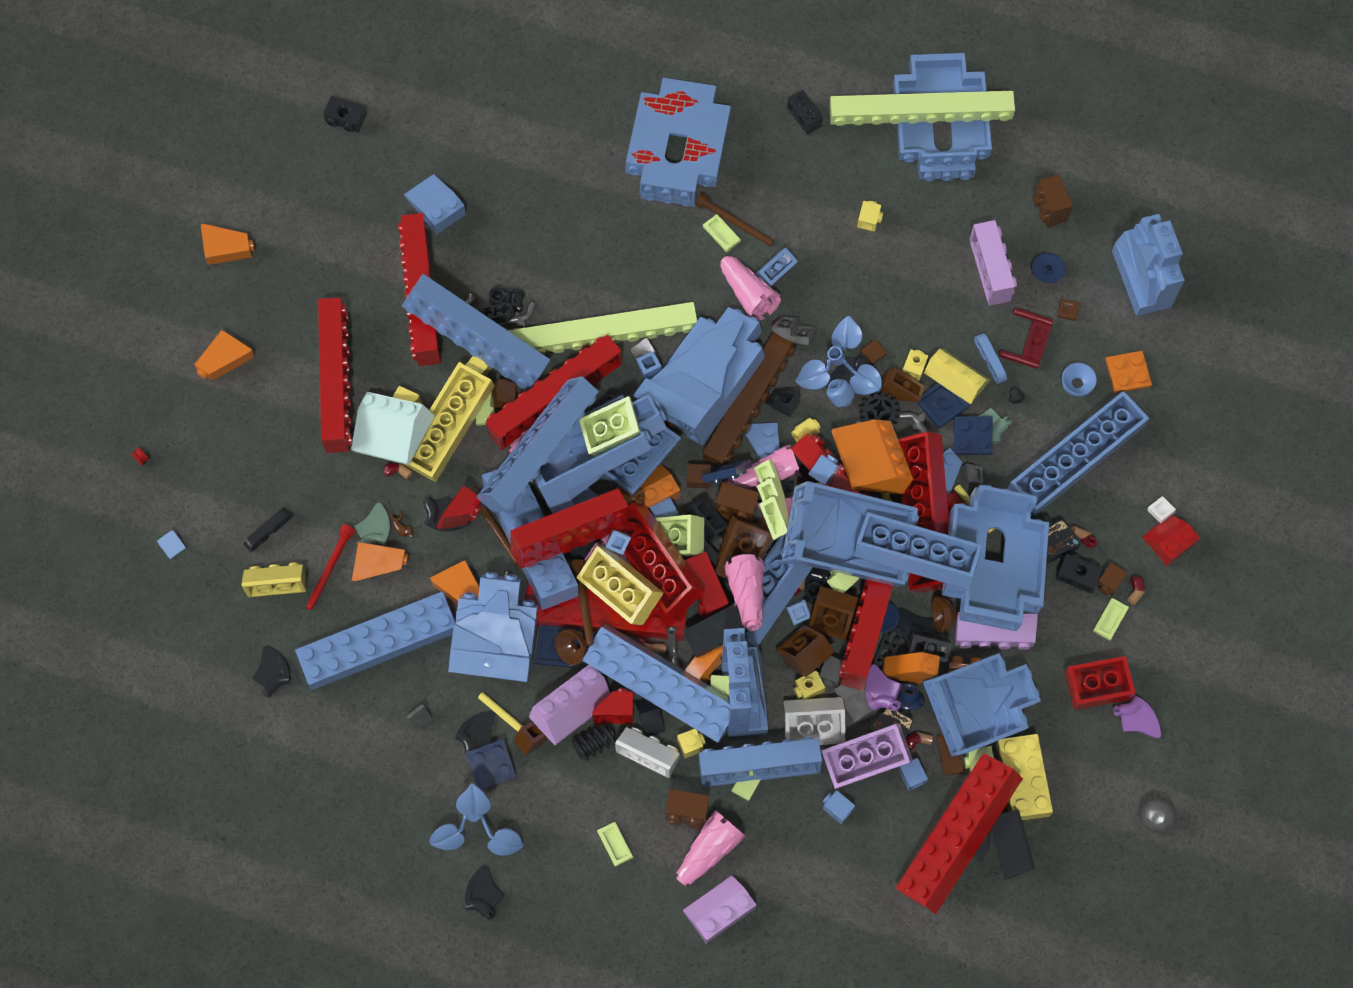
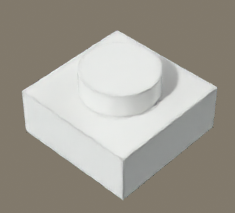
(1161, 509)

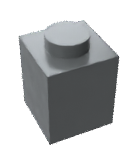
(830, 672)

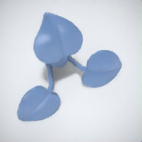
(846, 335)
(473, 806)

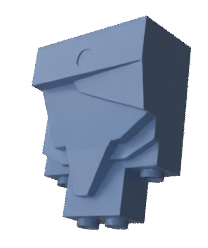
(1149, 264)
(494, 630)
(981, 703)

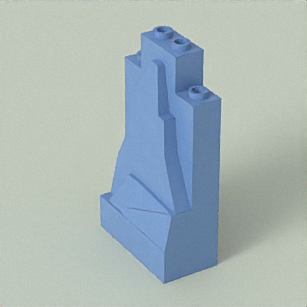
(706, 373)
(574, 469)
(827, 526)
(746, 685)

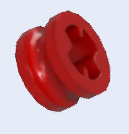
(139, 456)

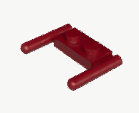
(1035, 342)

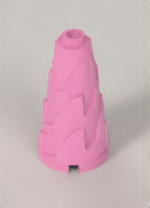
(750, 290)
(785, 465)
(746, 583)
(711, 845)

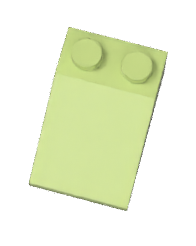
(609, 427)
(685, 533)

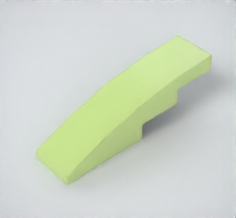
(773, 499)

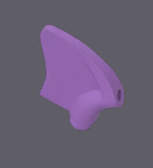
(881, 691)
(1138, 717)

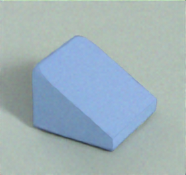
(618, 541)
(171, 544)
(798, 611)

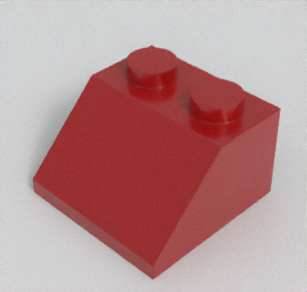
(461, 509)
(1171, 539)
(615, 709)

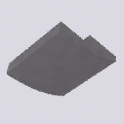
(790, 329)
(854, 702)

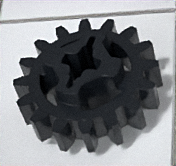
(879, 401)

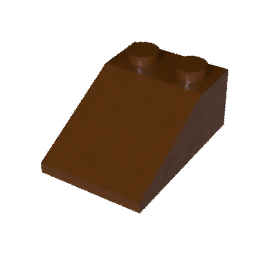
(739, 539)

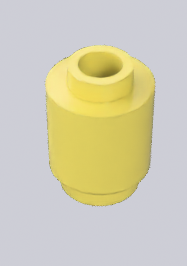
(808, 426)

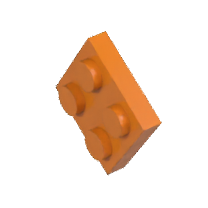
(1128, 372)

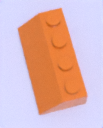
(657, 488)

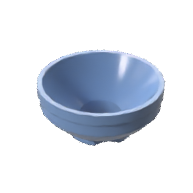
(1082, 372)

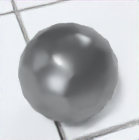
(1158, 815)

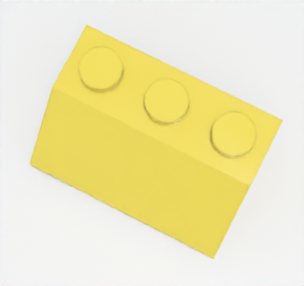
(956, 375)
(274, 580)

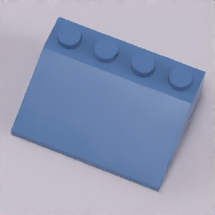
(636, 471)

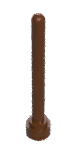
(704, 202)
(494, 526)
(575, 567)

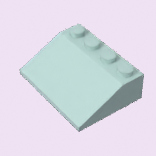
(390, 427)

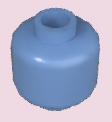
(840, 393)

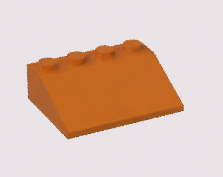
(873, 457)

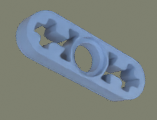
(988, 354)

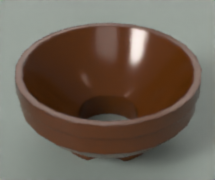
(942, 613)
(566, 648)

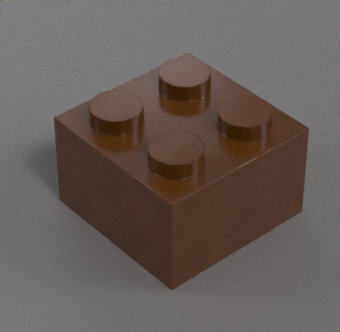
(1052, 201)
(736, 502)
(833, 613)
(805, 651)
(686, 808)

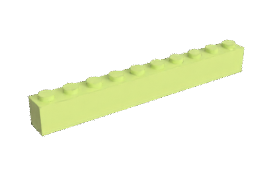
(922, 107)
(619, 327)

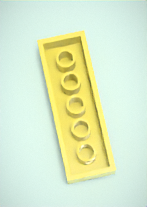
(453, 415)

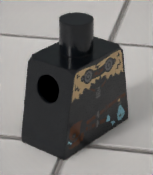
(1060, 540)
(892, 717)

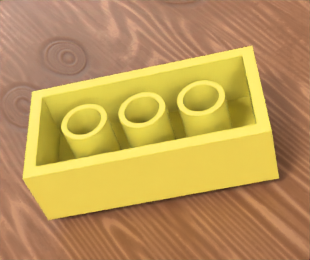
(619, 585)
(1026, 759)

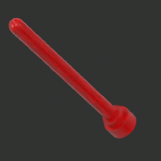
(346, 533)

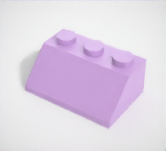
(719, 909)

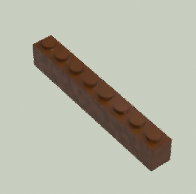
(748, 402)

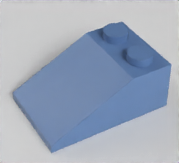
(437, 203)

